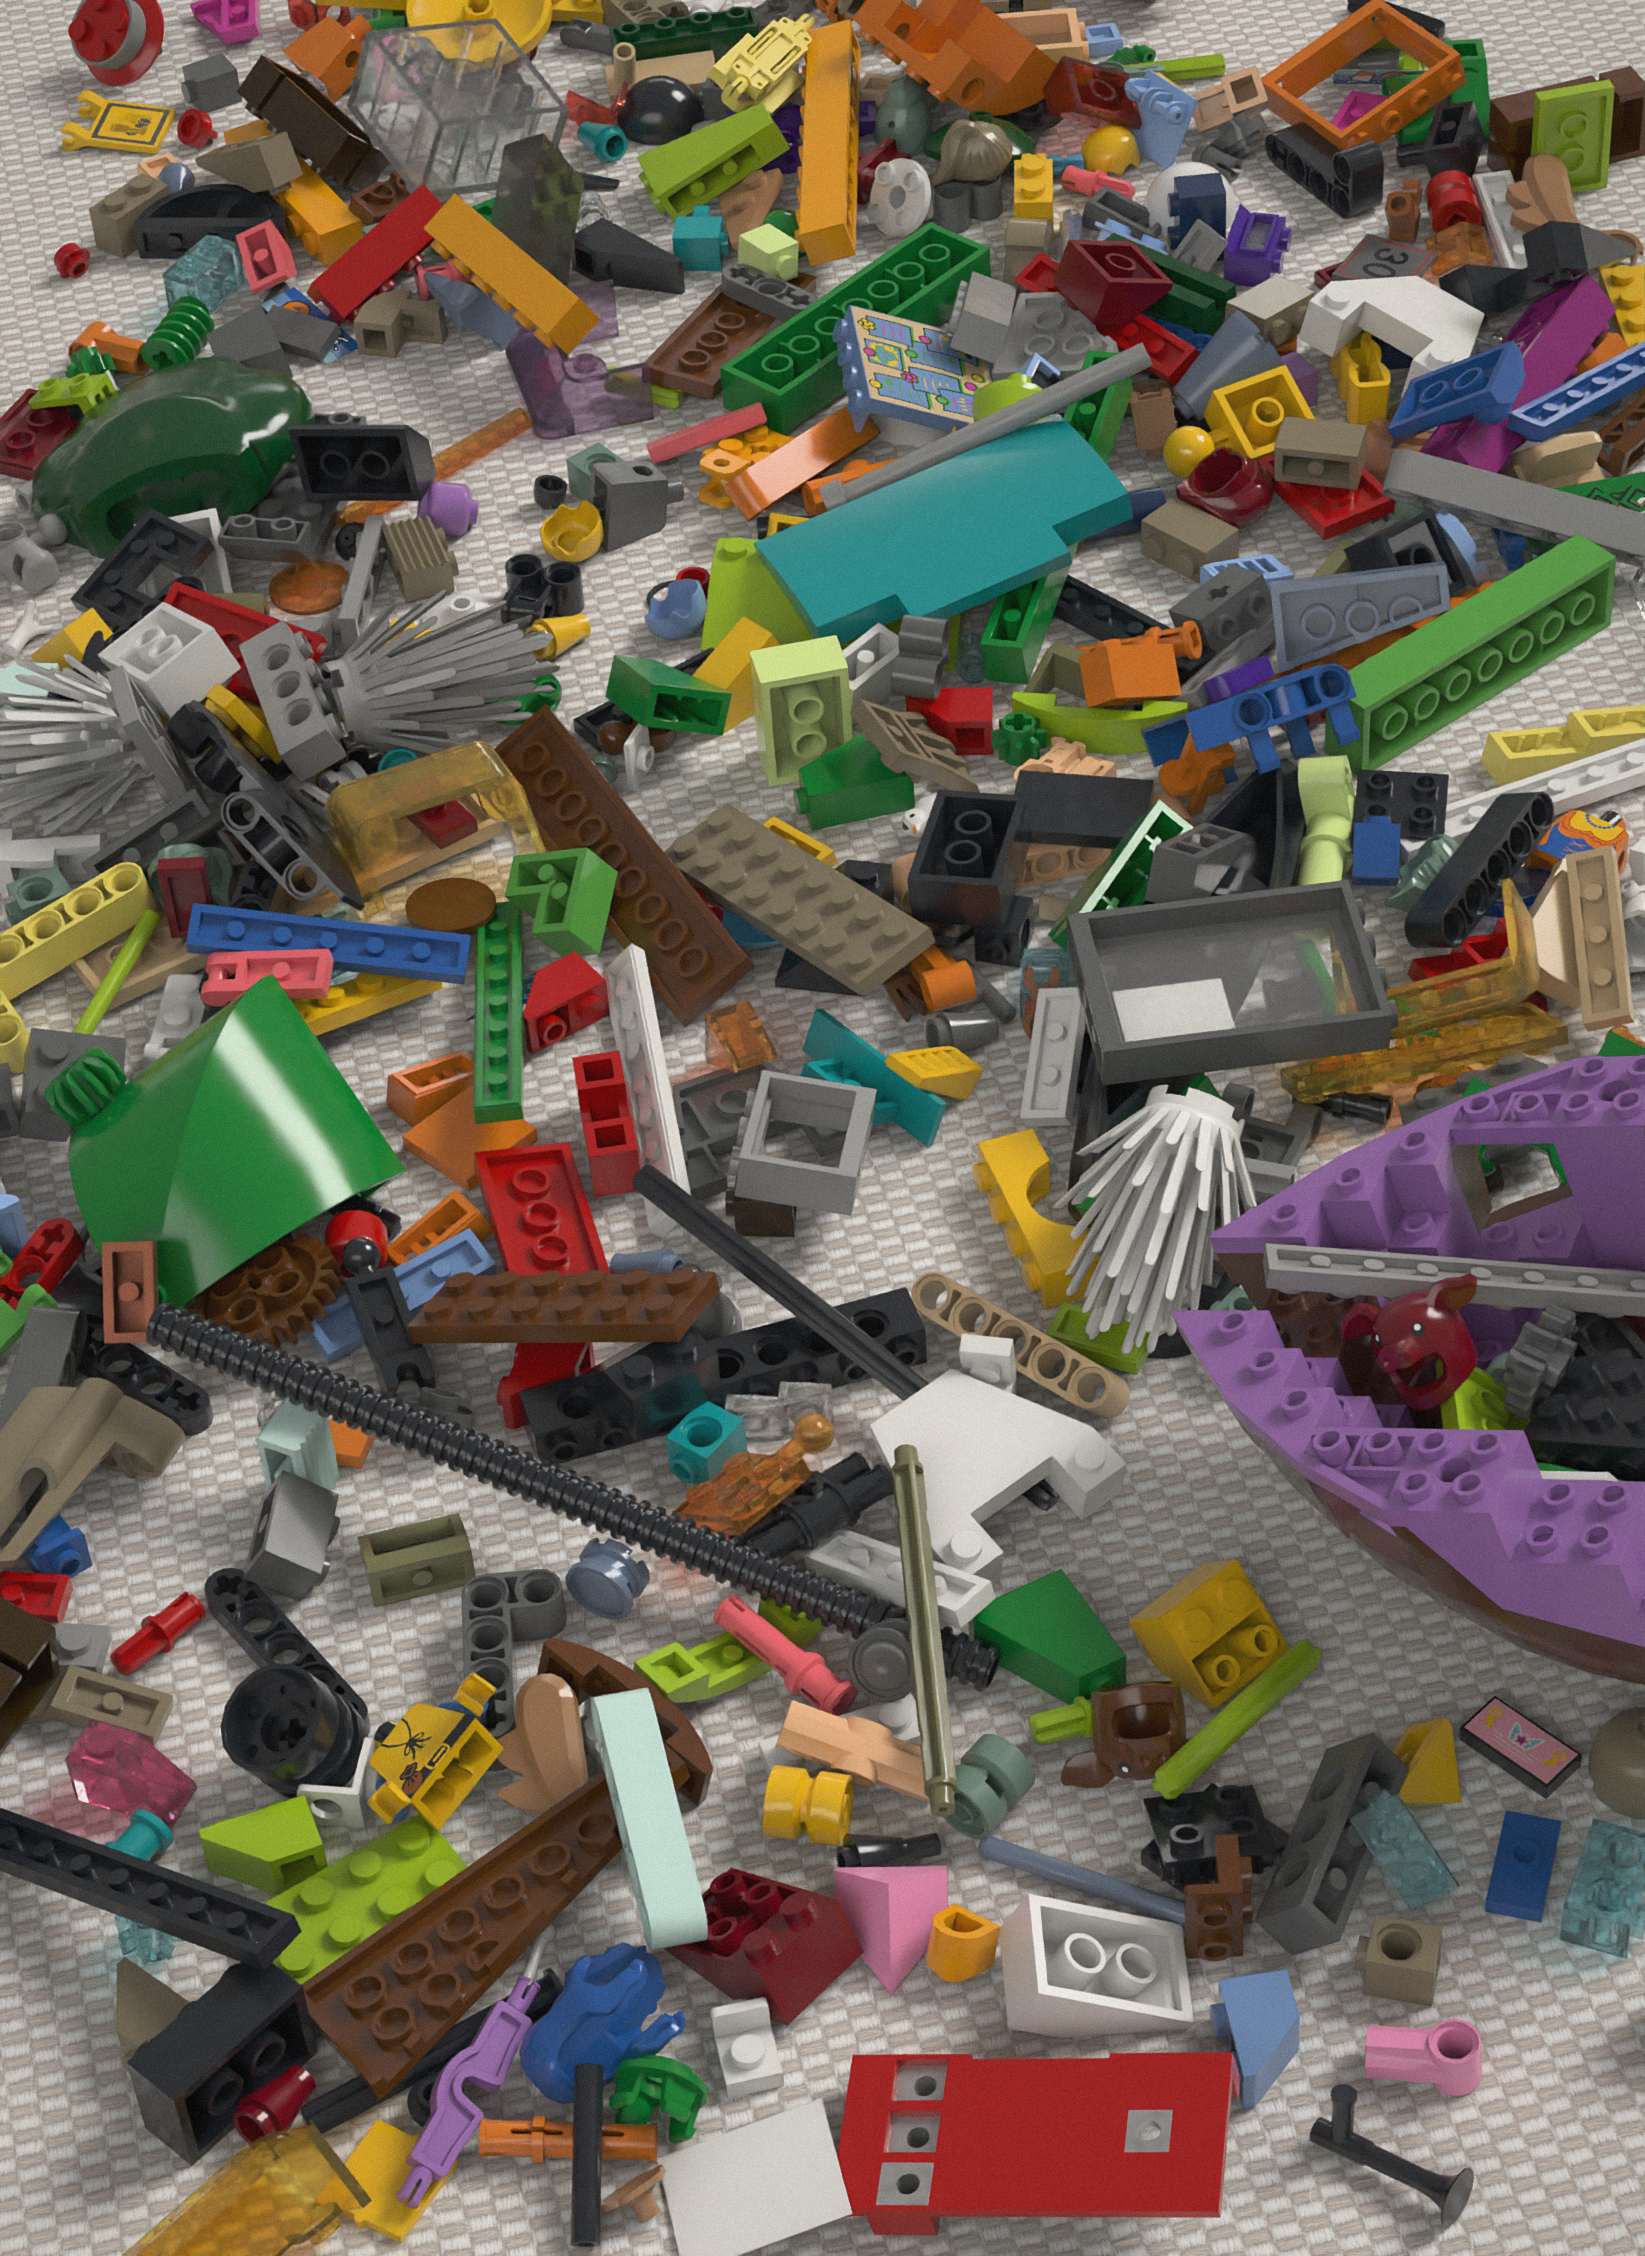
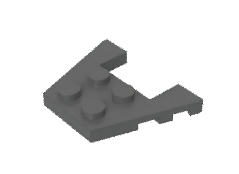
(709, 1120)

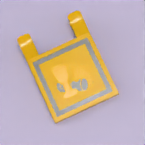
(119, 125)

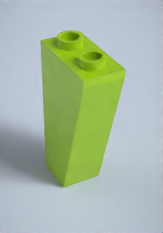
(710, 160)

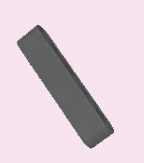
(45, 1357)

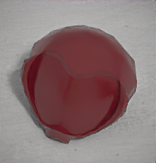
(1229, 488)

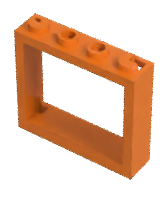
(1343, 45)

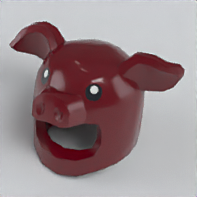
(1417, 1331)

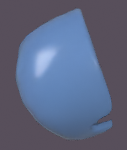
(680, 612)

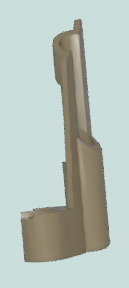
(66, 1437)

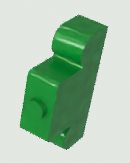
(1125, 874)

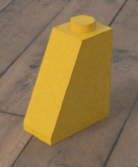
(731, 667)

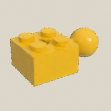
(1240, 417)

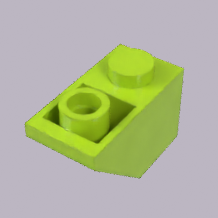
(267, 1846)

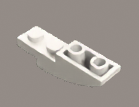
(31, 856)

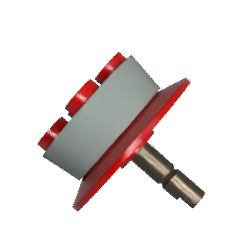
(117, 38)

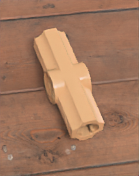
(853, 1748)

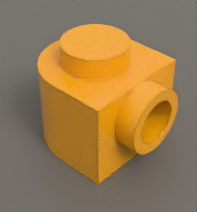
(961, 1944)

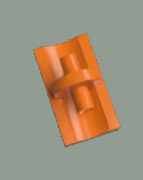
(1196, 773)

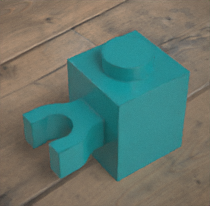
(701, 240)

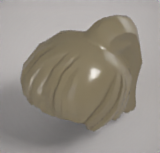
(972, 153)

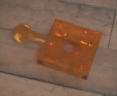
(756, 1482)

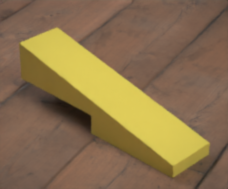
(1527, 752)

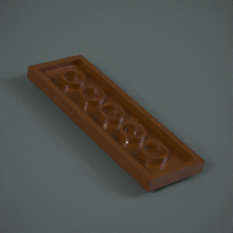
(710, 339)
(564, 1307)

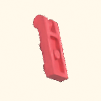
(299, 972)

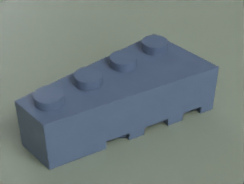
(1348, 608)

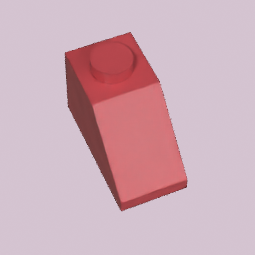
(265, 257)

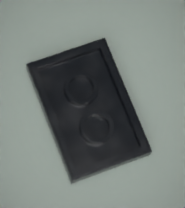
(1083, 807)

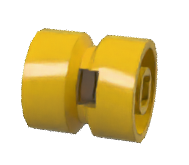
(808, 1805)

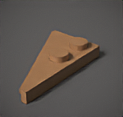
(749, 202)

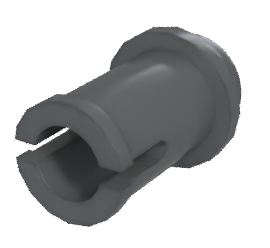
(1209, 154)

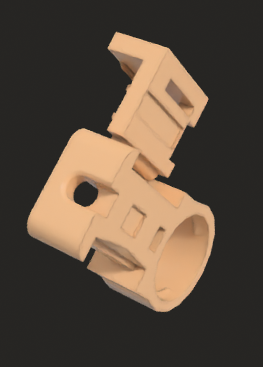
(1068, 759)

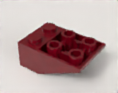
(770, 1942)

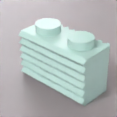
(299, 1445)

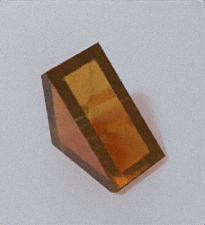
(736, 1038)

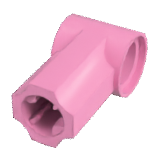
(1424, 2055)

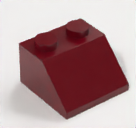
(1109, 280)

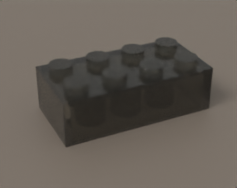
(539, 203)

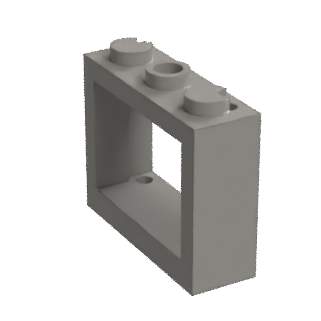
(811, 1104)

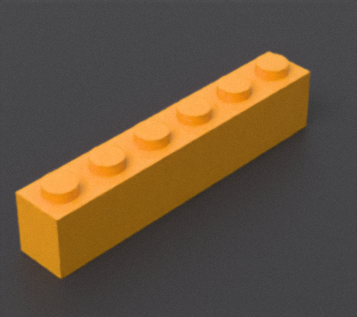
(309, 207)
(511, 274)

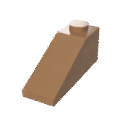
(1152, 415)

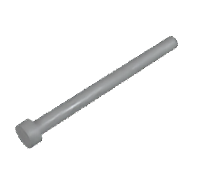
(992, 426)

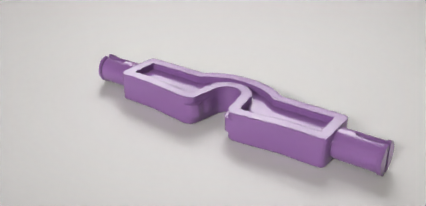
(452, 2113)

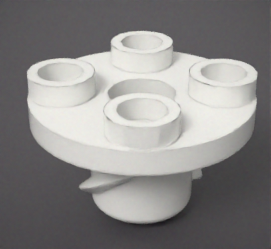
(900, 197)

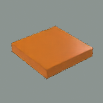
(451, 1137)

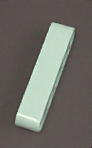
(649, 1819)

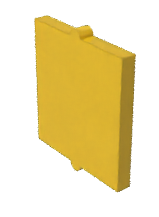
(381, 2171)

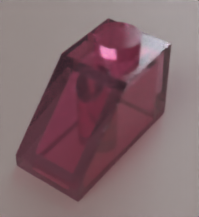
(127, 1774)

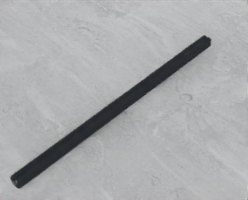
(794, 1296)

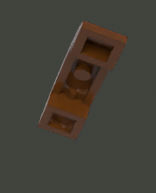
(597, 1675)

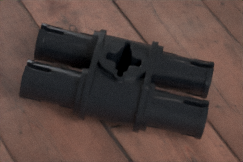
(820, 1507)

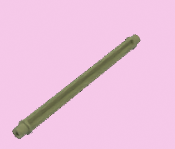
(924, 1632)

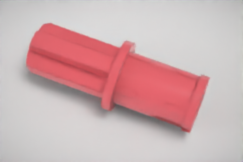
(1091, 182)

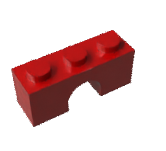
(606, 1123)

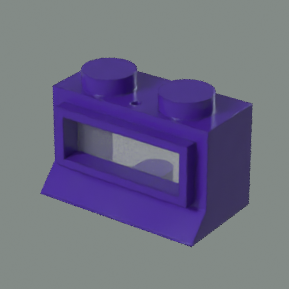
(1255, 247)

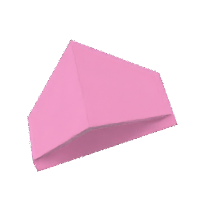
(892, 1914)

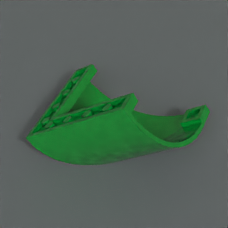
(227, 1145)

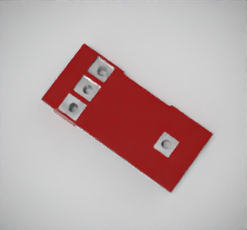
(1034, 2137)

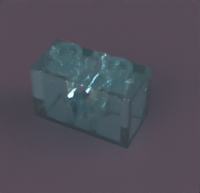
(207, 271)

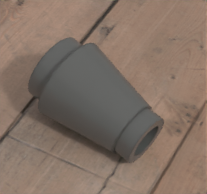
(961, 1030)

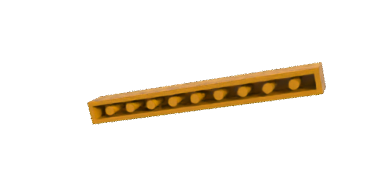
(829, 145)

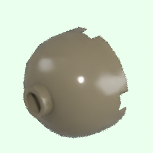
(1619, 1763)

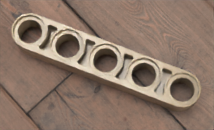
(1039, 1351)

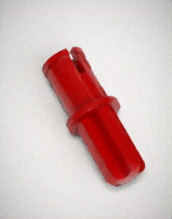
(158, 1633)

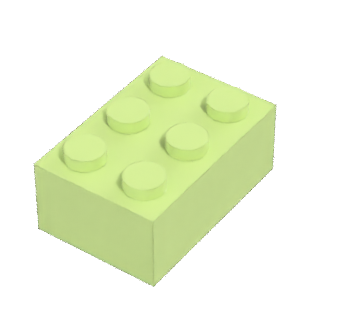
(799, 705)

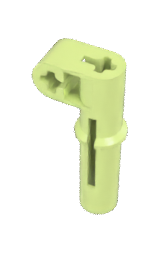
(1329, 814)

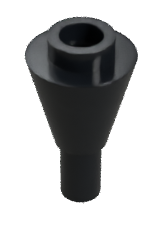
(885, 1851)

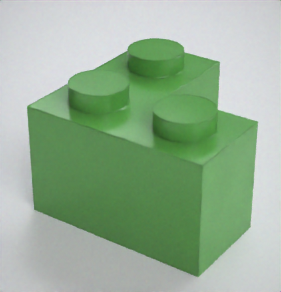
(566, 896)

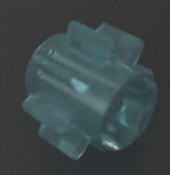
(147, 1943)

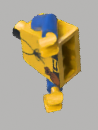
(433, 1756)

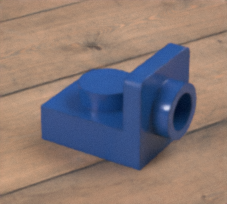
(59, 1550)

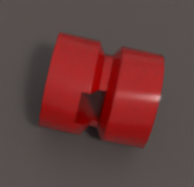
(1451, 200)

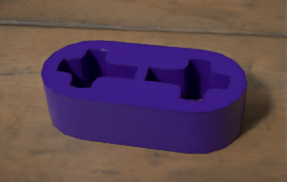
(1238, 678)

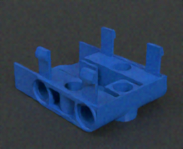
(1255, 711)

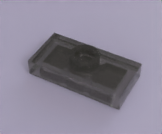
(777, 9)

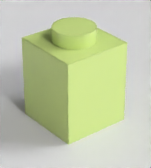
(769, 251)

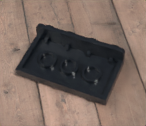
(1594, 1419)

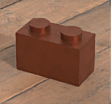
(129, 1289)

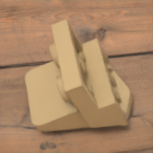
(1559, 461)

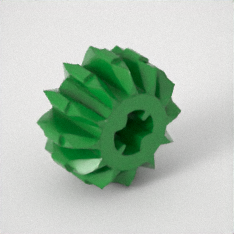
(85, 1086)

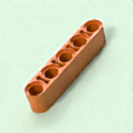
(798, 462)

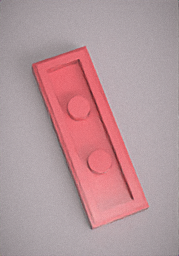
(706, 432)

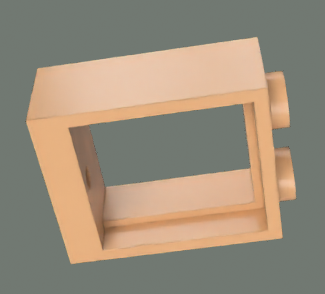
(1052, 31)

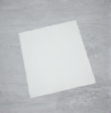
(755, 2184)

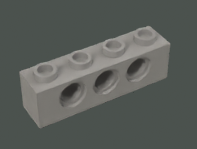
(293, 700)

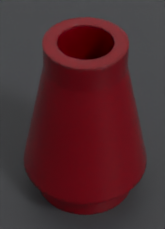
(274, 2104)

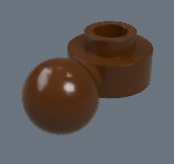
(614, 734)

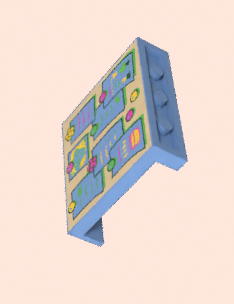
(905, 371)

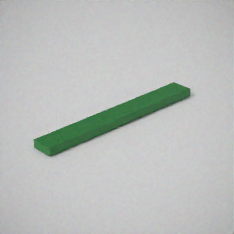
(499, 1018)

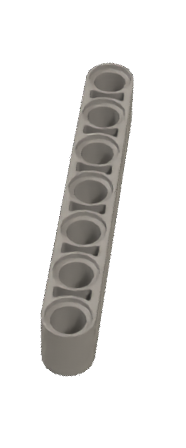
(1513, 504)

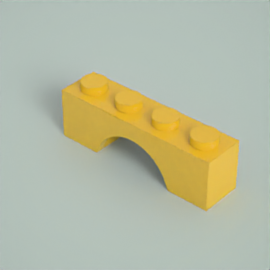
(1016, 1179)

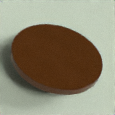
(451, 906)

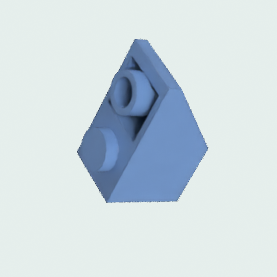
(1259, 2027)

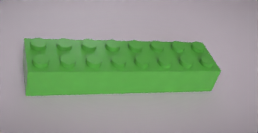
(1477, 651)

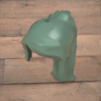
(910, 109)

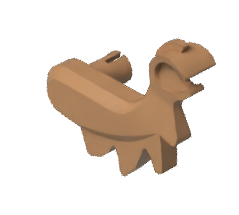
(1547, 197)
(544, 1746)

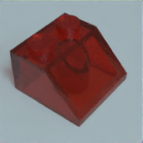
(1090, 95)

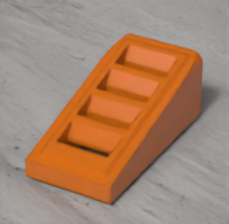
(428, 1086)
(441, 1223)

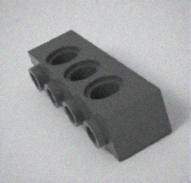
(1325, 1853)

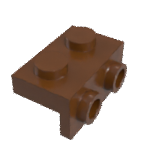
(1220, 1909)

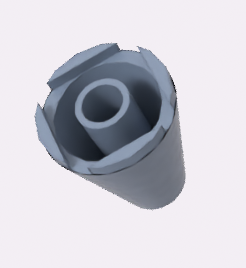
(1228, 357)

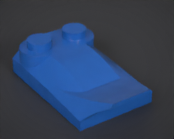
(1465, 390)

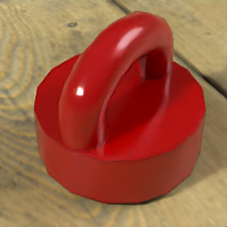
(195, 128)

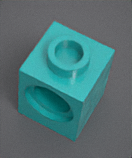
(704, 1443)

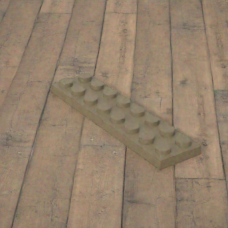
(799, 900)

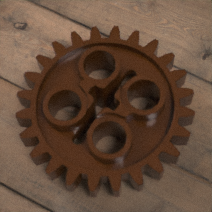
(274, 1292)

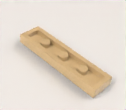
(1599, 938)

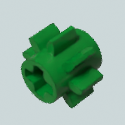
(90, 361)
(1019, 738)

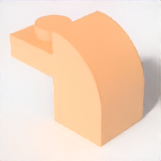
(1235, 94)

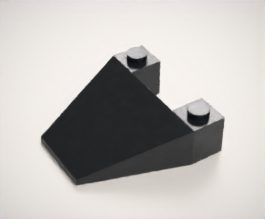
(1554, 257)

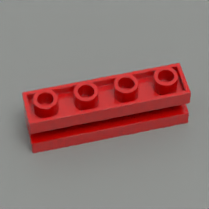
(377, 258)

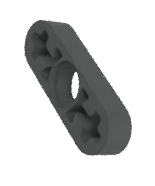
(764, 291)

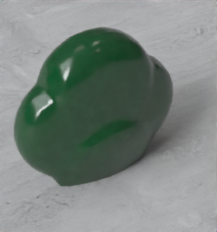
(172, 444)

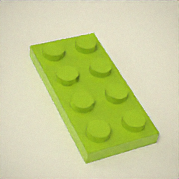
(363, 1894)

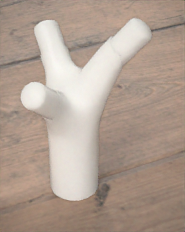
(24, 631)

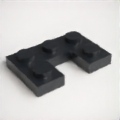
(151, 542)

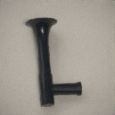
(1338, 2135)

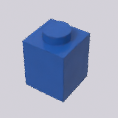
(1376, 852)

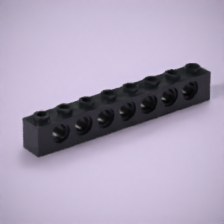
(571, 1424)

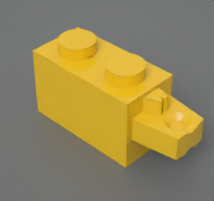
(1034, 187)

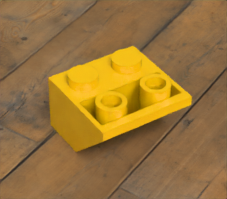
(1210, 1632)

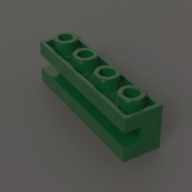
(687, 34)
(1196, 296)

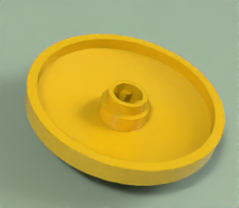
(522, 19)

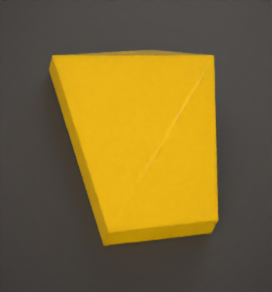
(1432, 1764)

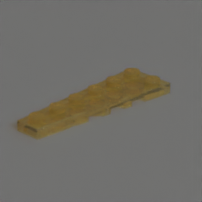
(1497, 1034)

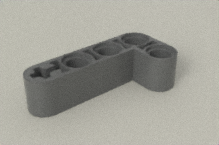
(496, 1615)

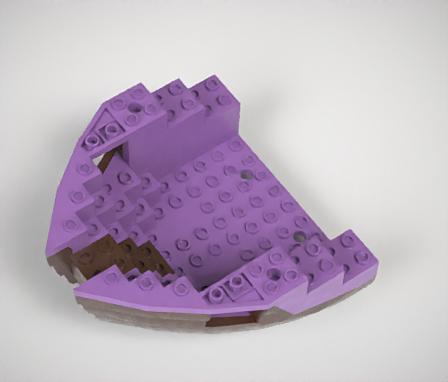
(1434, 1505)

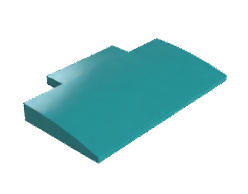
(948, 533)

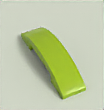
(1099, 729)
(721, 1661)

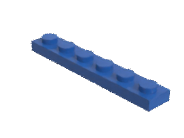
(1581, 396)
(352, 944)

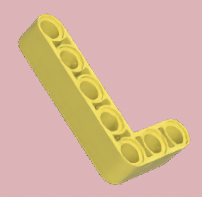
(62, 936)

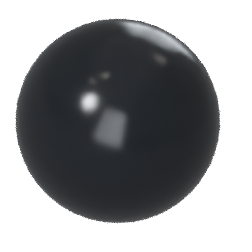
(659, 110)

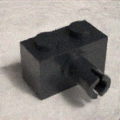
(1451, 143)

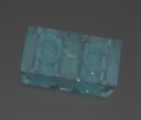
(1610, 1880)

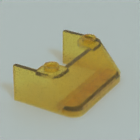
(366, 807)
(1478, 988)
(261, 2201)

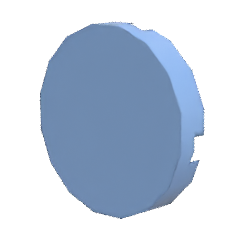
(1462, 548)

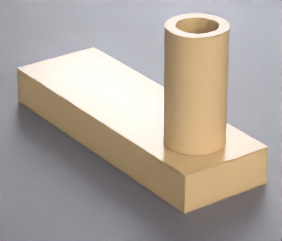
(689, 68)

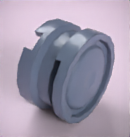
(607, 1579)

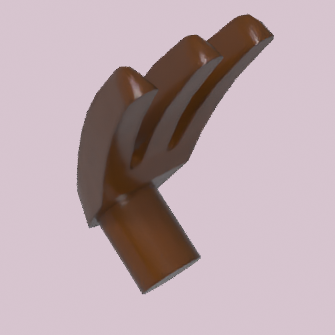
(908, 989)

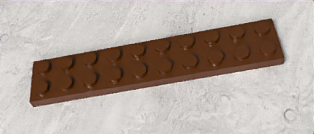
(652, 902)

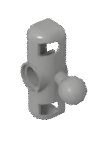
(26, 554)

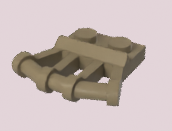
(913, 746)

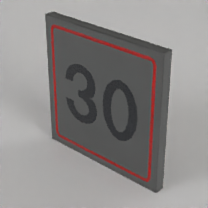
(1384, 259)

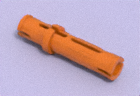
(552, 2139)

